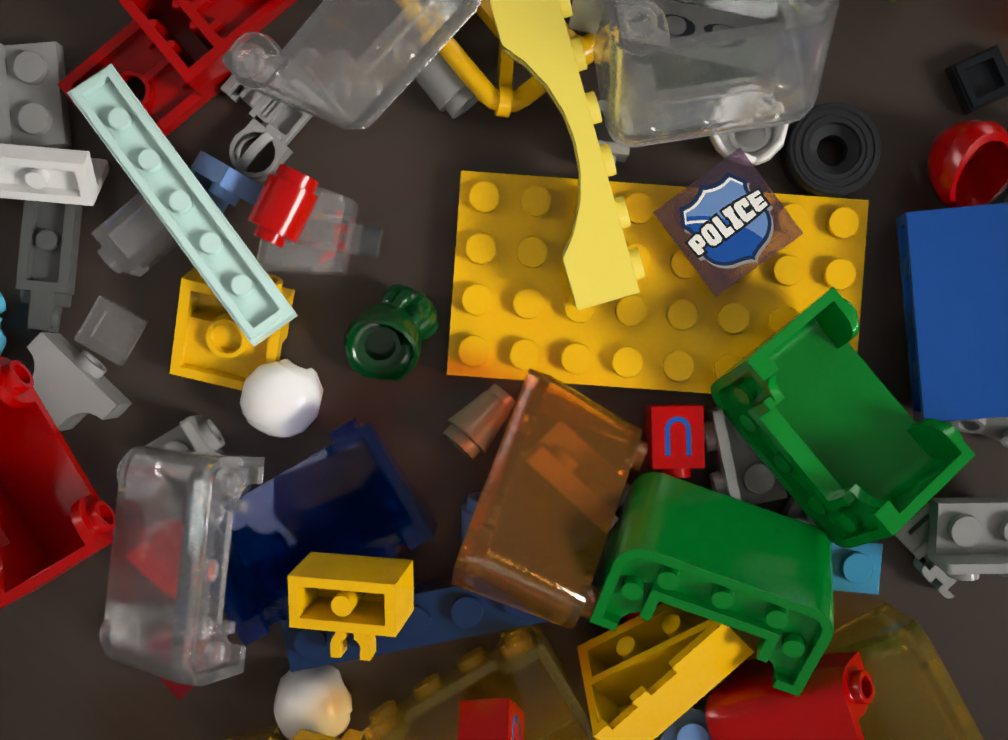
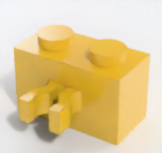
(351, 596)

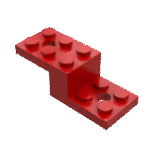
(177, 51)

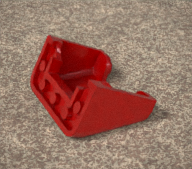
(46, 501)
(827, 708)

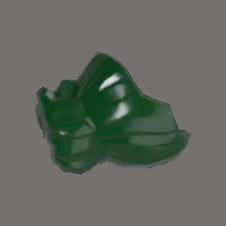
(389, 335)

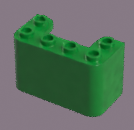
(724, 565)

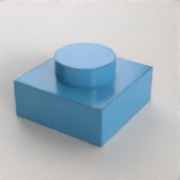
(857, 568)

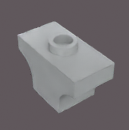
(72, 382)

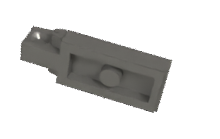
(48, 261)

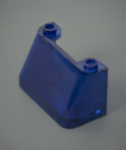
(335, 502)

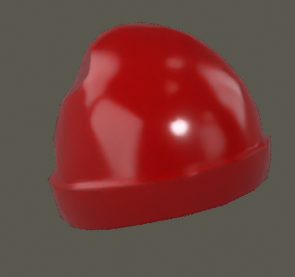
(969, 163)

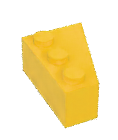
(655, 670)

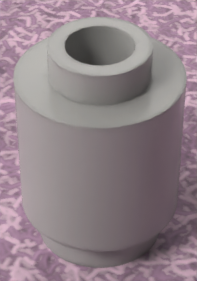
(445, 88)

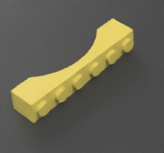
(596, 253)

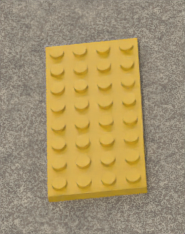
(675, 335)

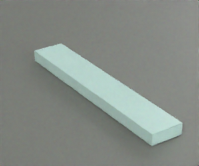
(182, 205)

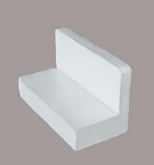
(50, 174)

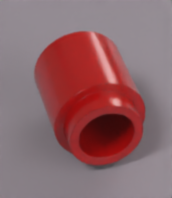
(284, 206)

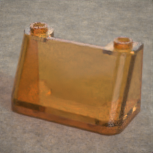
(549, 503)

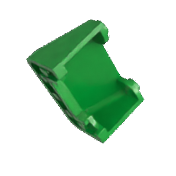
(836, 428)

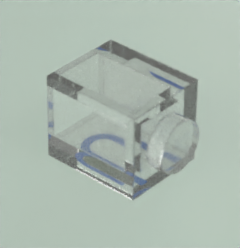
(133, 238)

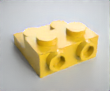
(211, 344)

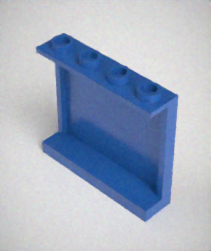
(956, 310)

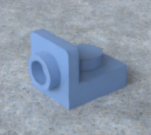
(223, 182)

